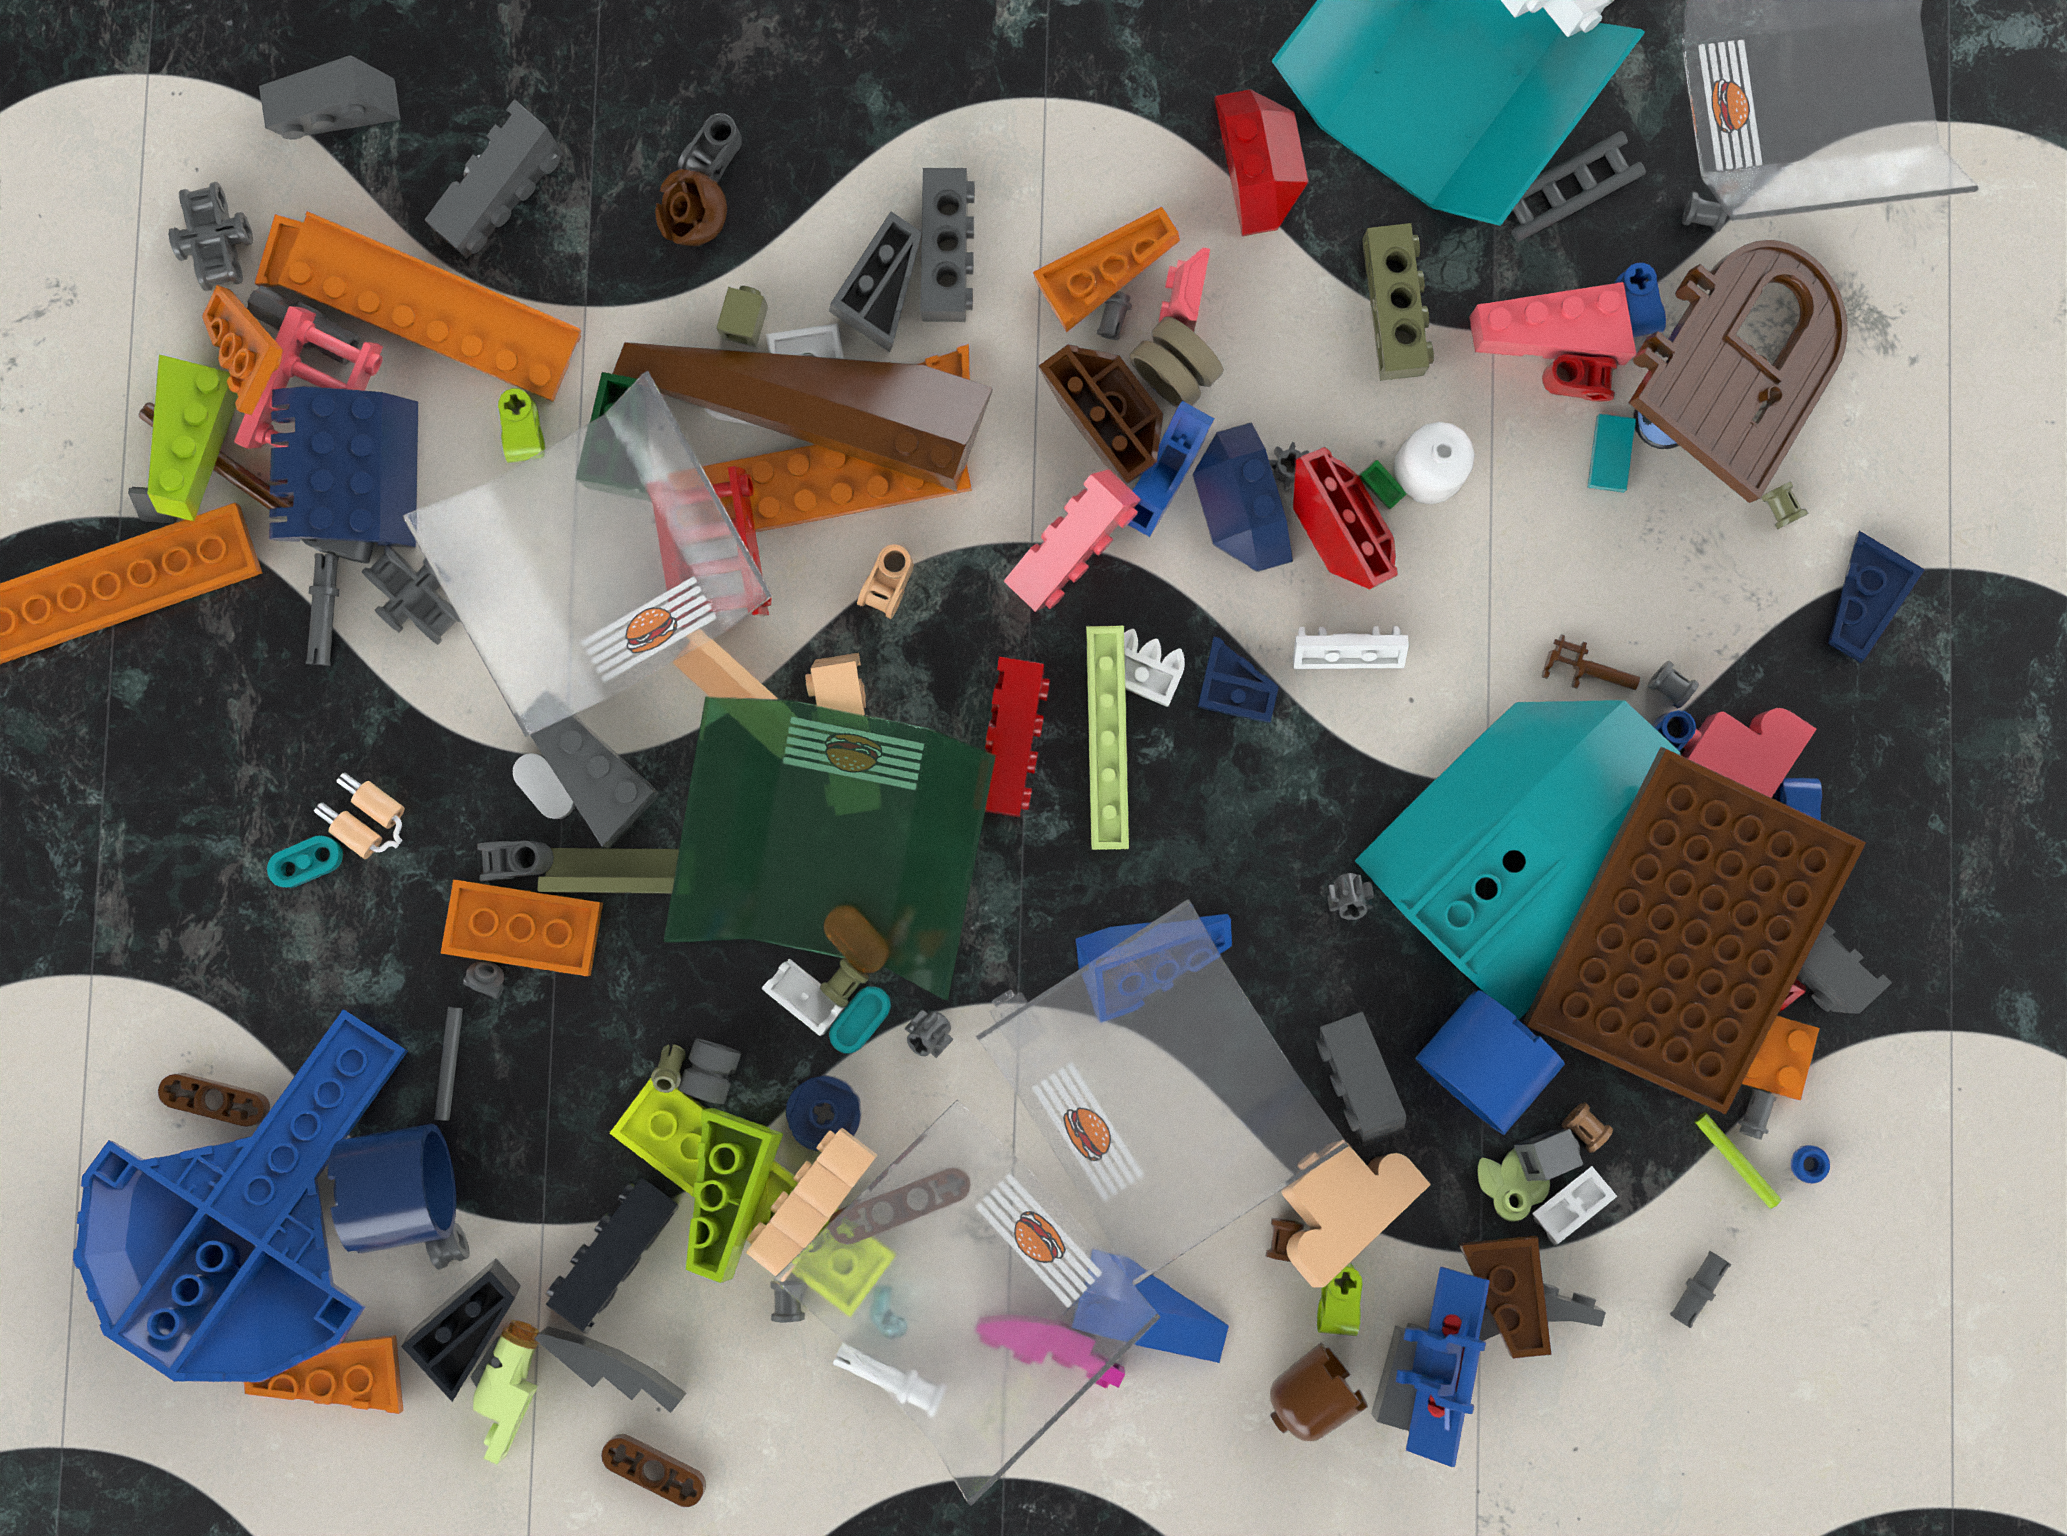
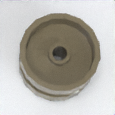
(1176, 362)

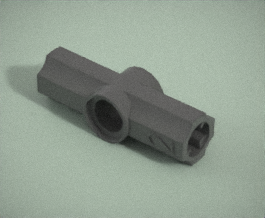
(272, 308)

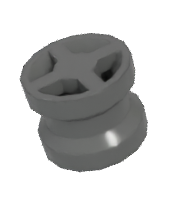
(448, 1249)

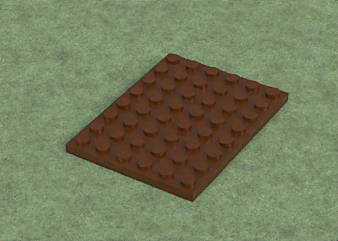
(1693, 931)

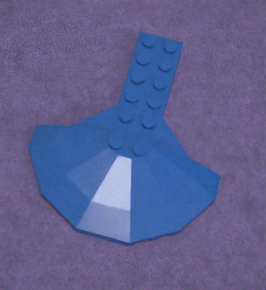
(222, 1251)

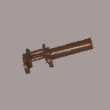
(1587, 667)

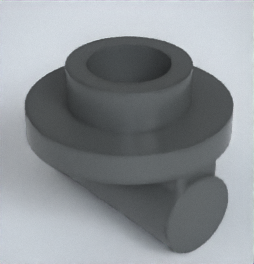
(485, 978)

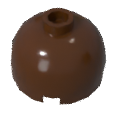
(691, 208)

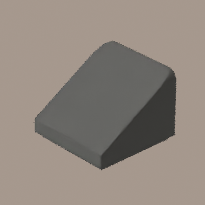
(145, 508)

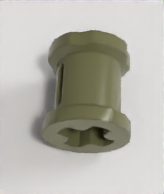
(1784, 505)
(843, 983)

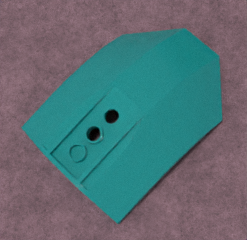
(1537, 783)

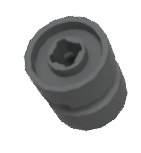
(709, 1071)

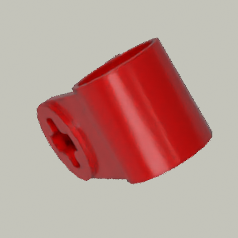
(1588, 377)

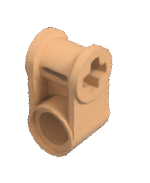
(886, 583)

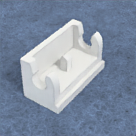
(803, 997)
(1574, 1205)

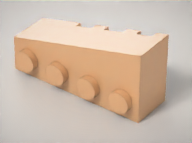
(837, 683)

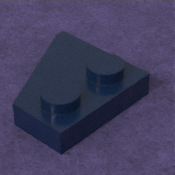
(1235, 686)

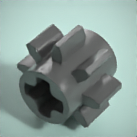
(1280, 470)
(1350, 896)
(928, 1033)

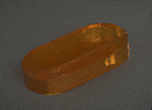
(856, 939)

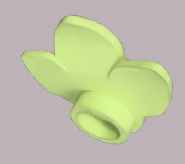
(1509, 1179)

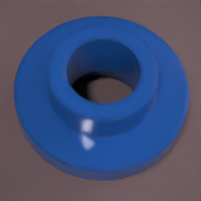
(1821, 1164)

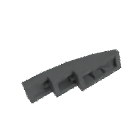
(596, 1360)

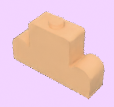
(1347, 1209)

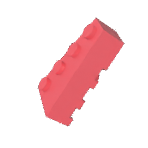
(1073, 540)

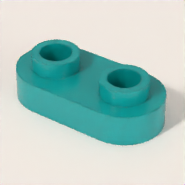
(306, 861)

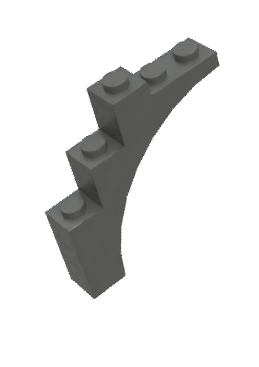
(1396, 1401)

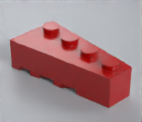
(1012, 733)

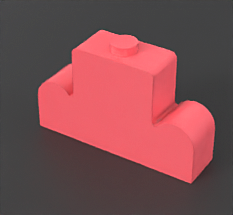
(1751, 755)

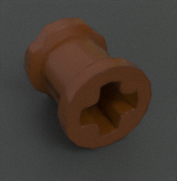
(1282, 1232)

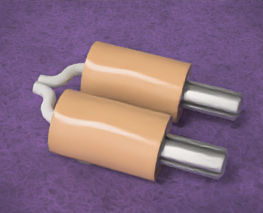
(354, 832)

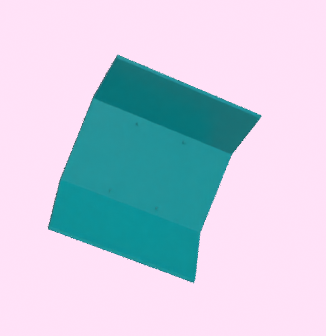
(1449, 92)

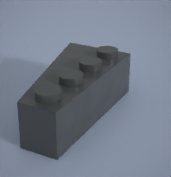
(495, 181)

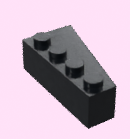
(611, 1255)

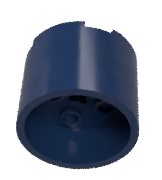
(392, 1189)

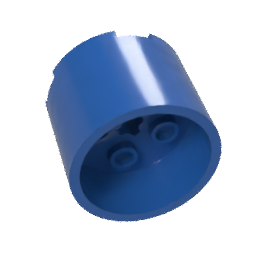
(1490, 1061)

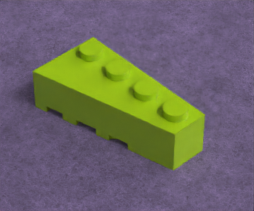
(187, 433)

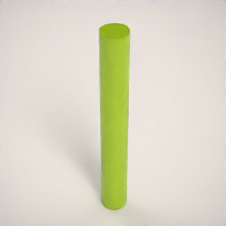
(1738, 1160)

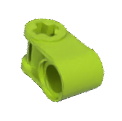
(520, 433)
(1340, 1306)

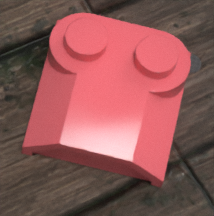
(1187, 287)

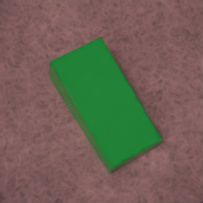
(1382, 484)

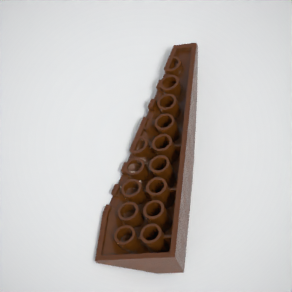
(868, 410)

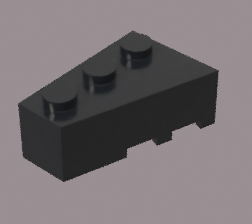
(459, 1329)

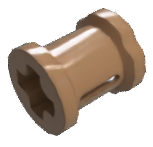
(1587, 1127)

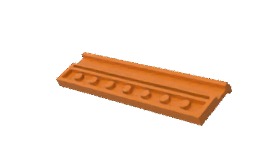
(430, 306)

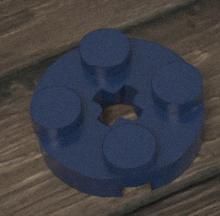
(817, 1092)

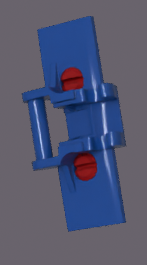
(1445, 1366)

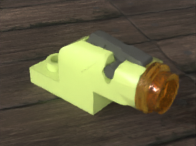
(500, 1387)

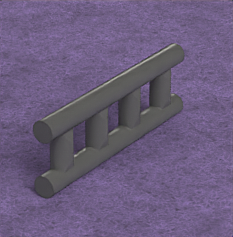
(1592, 191)

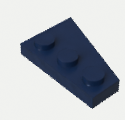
(1870, 596)

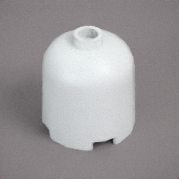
(1434, 462)

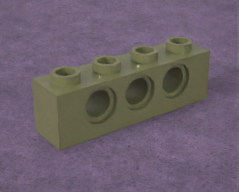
(1393, 357)

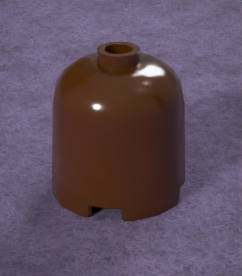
(1314, 1396)

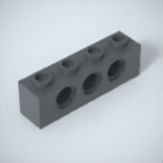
(940, 188)

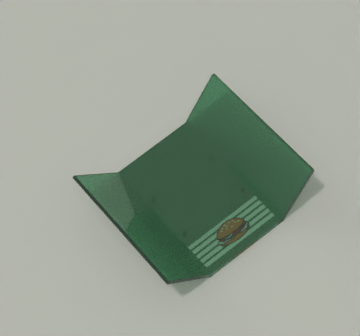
(827, 812)

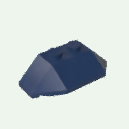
(1243, 500)

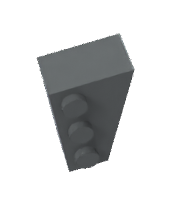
(329, 99)
(878, 283)
(1361, 1080)

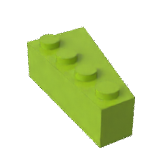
(729, 1185)

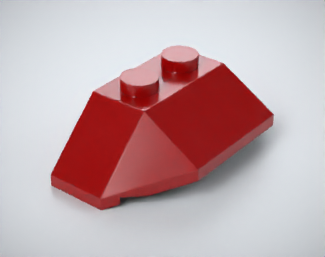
(1261, 159)
(1343, 520)

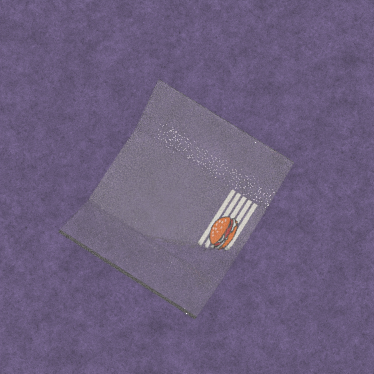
(1813, 105)
(591, 562)
(1161, 1092)
(970, 1297)

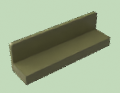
(610, 871)

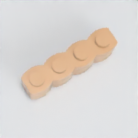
(812, 1201)

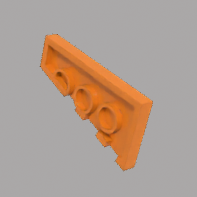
(244, 347)
(350, 1374)

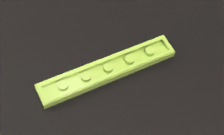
(1107, 737)

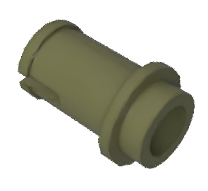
(667, 1074)

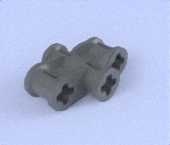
(210, 236)
(411, 596)

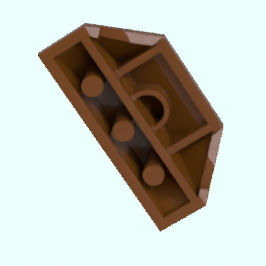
(1107, 408)

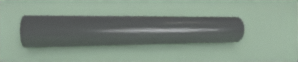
(448, 1063)

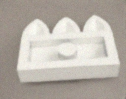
(1146, 673)

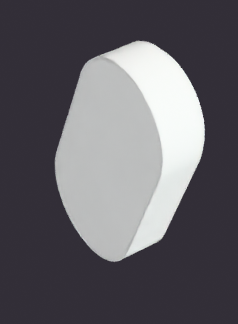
(542, 786)

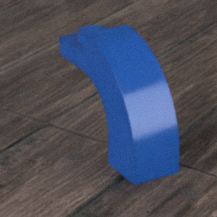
(1175, 457)

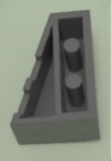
(1838, 977)

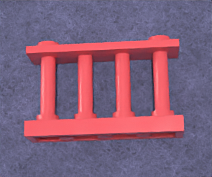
(293, 334)

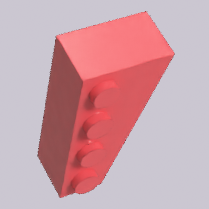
(1559, 323)

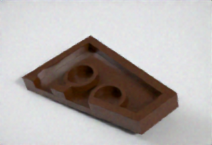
(1514, 1291)

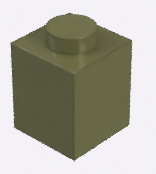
(742, 315)

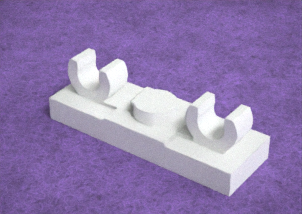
(1350, 650)

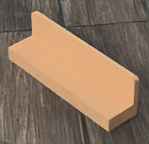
(720, 674)

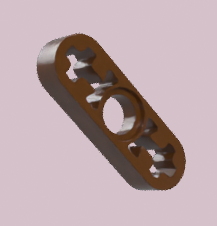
(191, 1082)
(638, 1476)

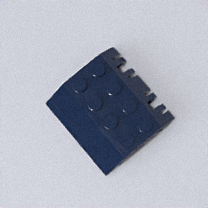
(344, 465)

